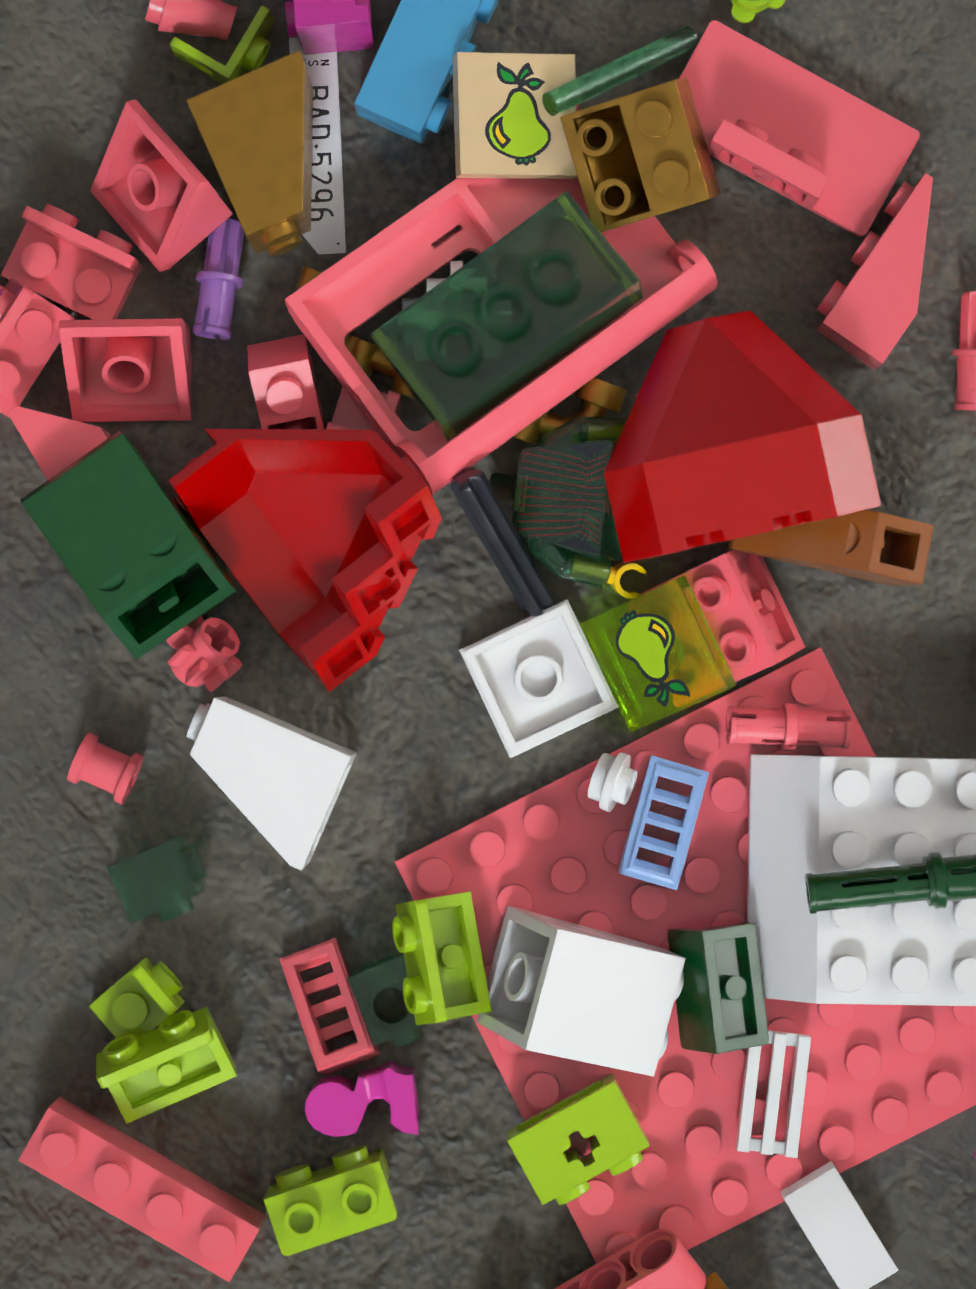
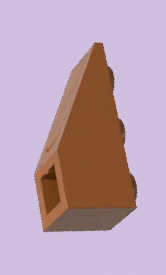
(854, 545)

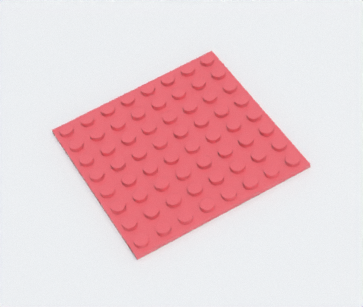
(870, 1067)

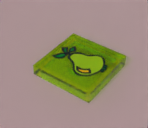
(658, 654)

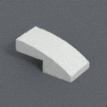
(838, 1229)

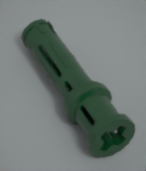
(932, 880)

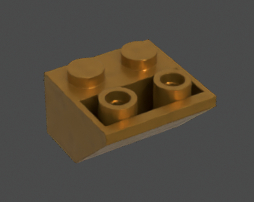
(640, 155)

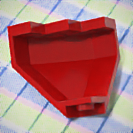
(733, 443)
(312, 533)

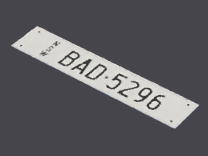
(327, 199)

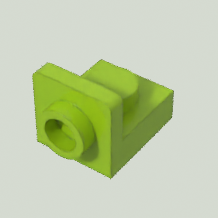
(139, 999)

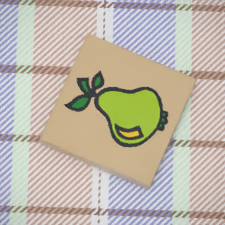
(502, 116)

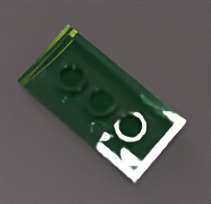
(508, 315)

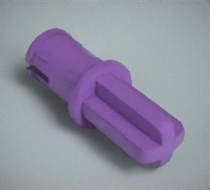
(219, 281)

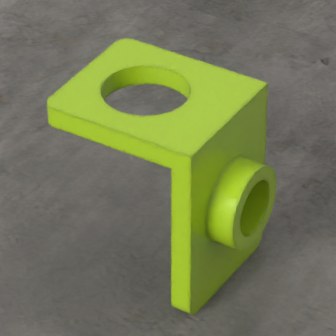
(247, 56)

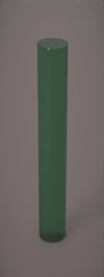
(619, 71)

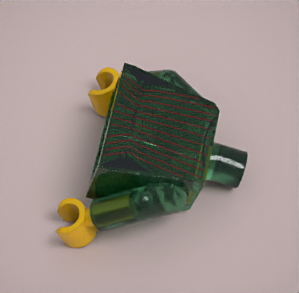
(565, 503)

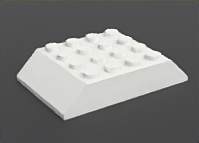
(848, 817)

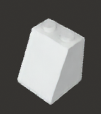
(271, 772)
(581, 992)

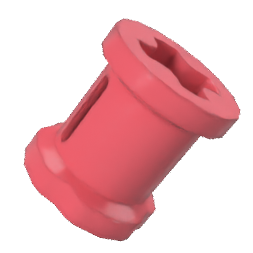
(105, 768)

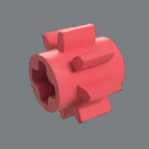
(204, 653)

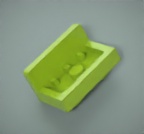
(441, 958)
(164, 1064)
(331, 1201)

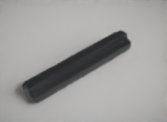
(502, 540)

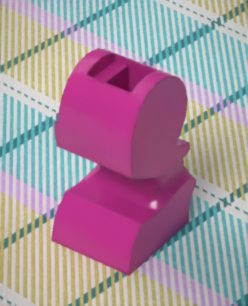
(338, 1105)

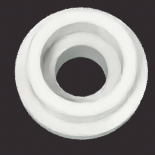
(612, 781)

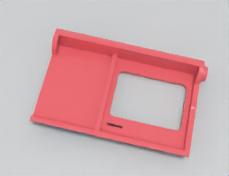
(426, 242)

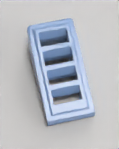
(652, 872)

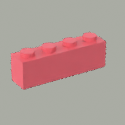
(142, 1188)

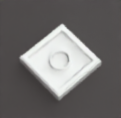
(538, 678)

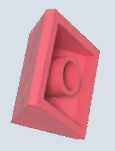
(155, 190)
(128, 369)

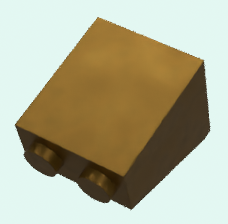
(263, 149)

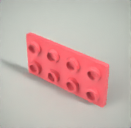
(795, 129)

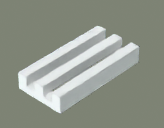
(768, 1144)

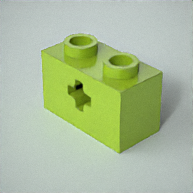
(544, 1138)

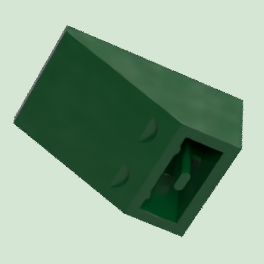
(128, 545)

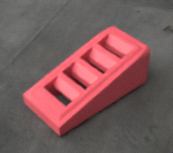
(317, 1038)

